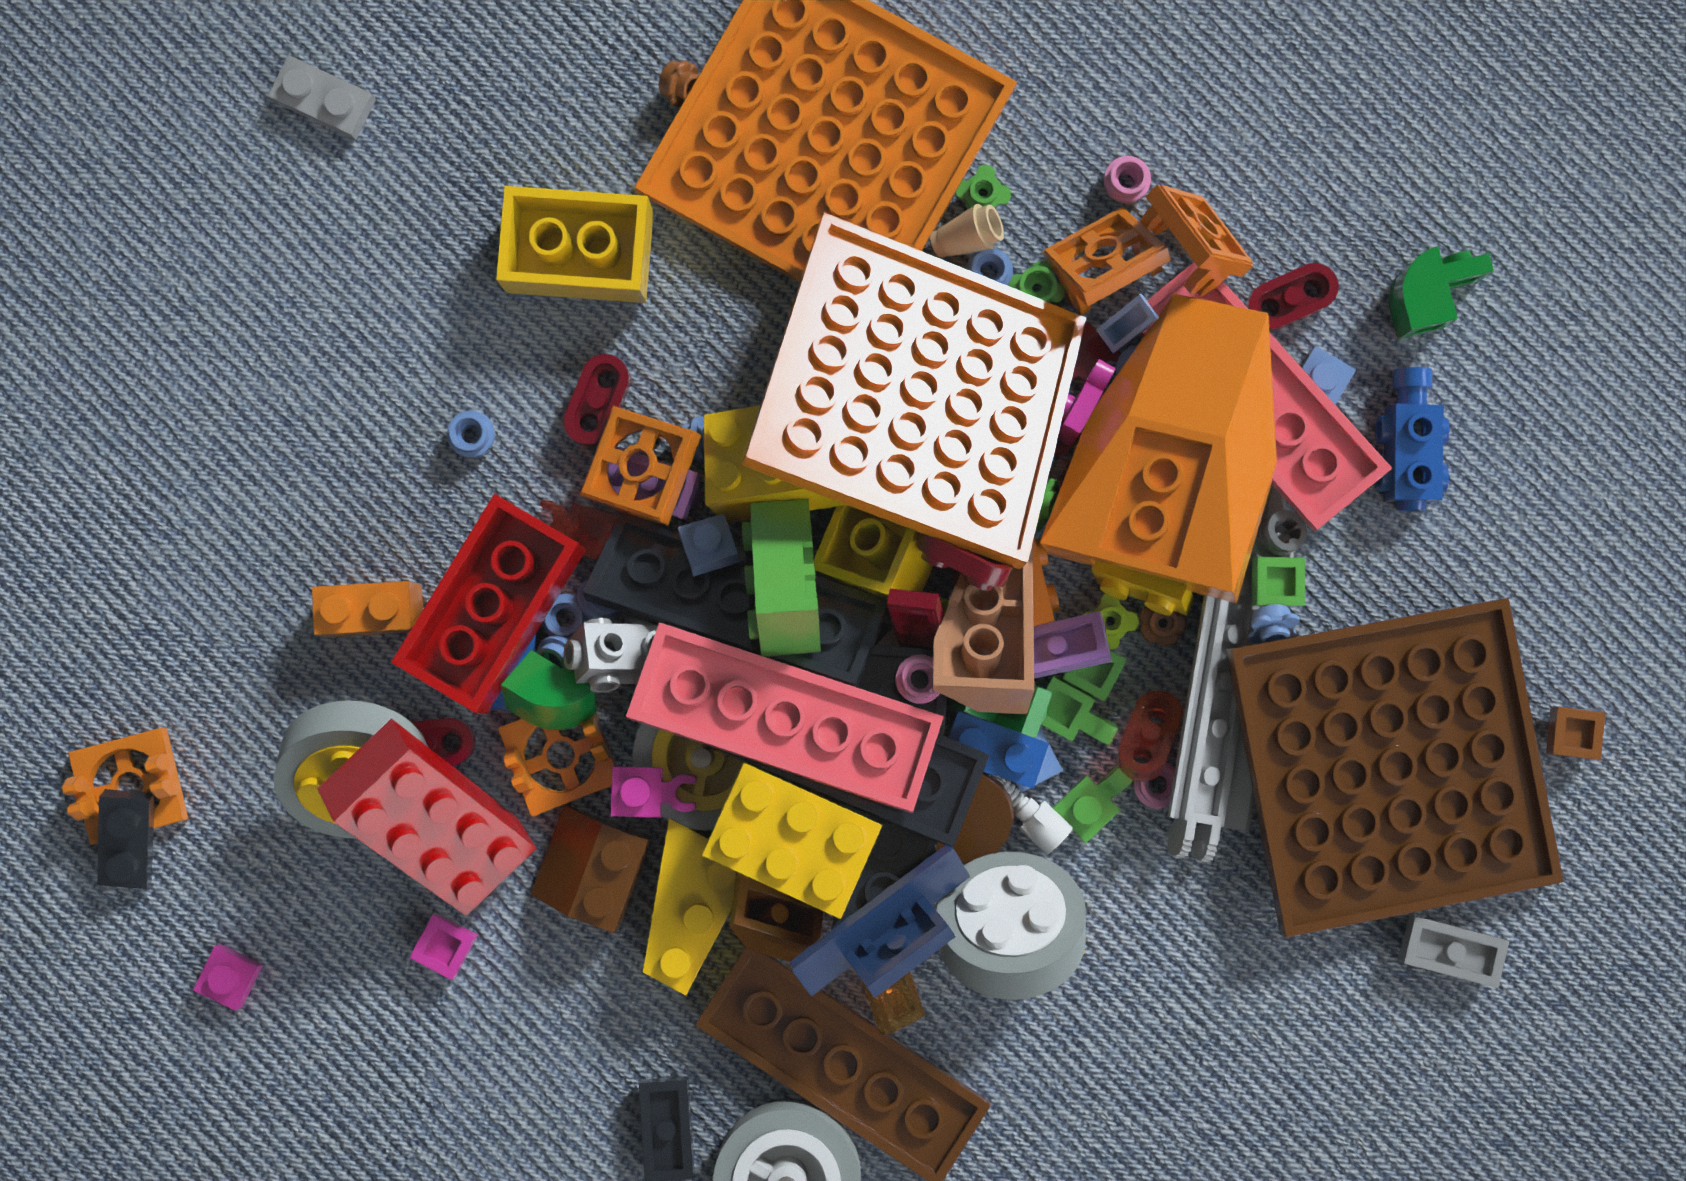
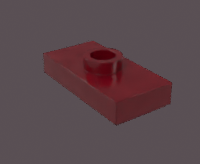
(915, 617)

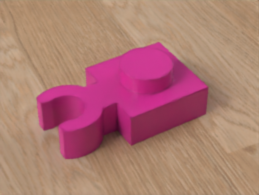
(1079, 409)
(642, 791)

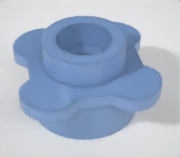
(1273, 624)

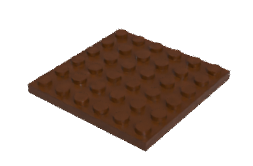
(1394, 767)

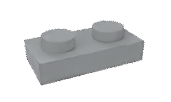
(322, 97)
(1453, 951)

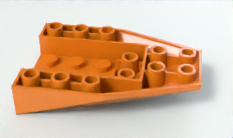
(1177, 453)

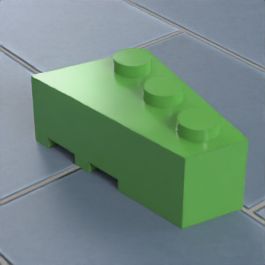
(782, 578)

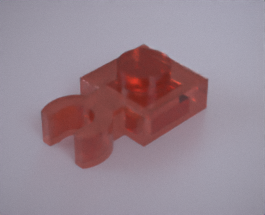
(583, 524)

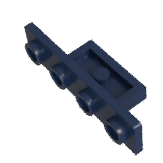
(888, 932)

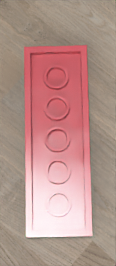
(1318, 450)
(785, 717)

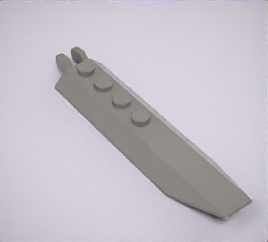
(1211, 764)

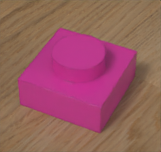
(444, 946)
(228, 977)

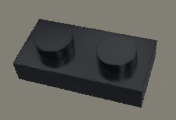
(125, 839)
(666, 1129)

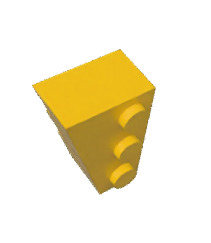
(688, 908)

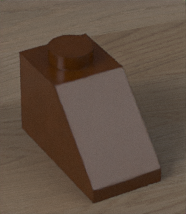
(772, 920)

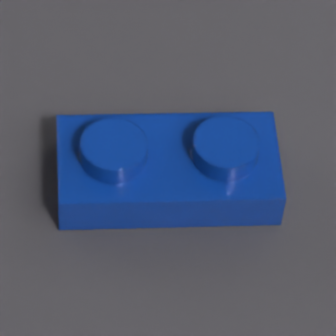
(1011, 753)

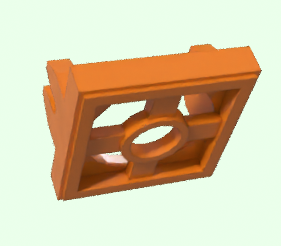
(1116, 230)
(1200, 234)
(620, 426)
(161, 779)
(537, 796)

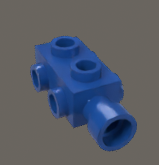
(1406, 449)

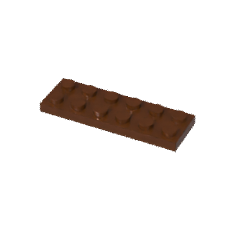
(844, 1065)

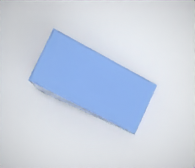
(1127, 324)

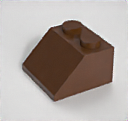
(591, 868)

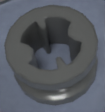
(1295, 528)

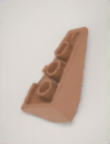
(988, 645)

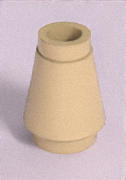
(969, 232)

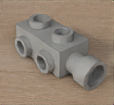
(603, 668)

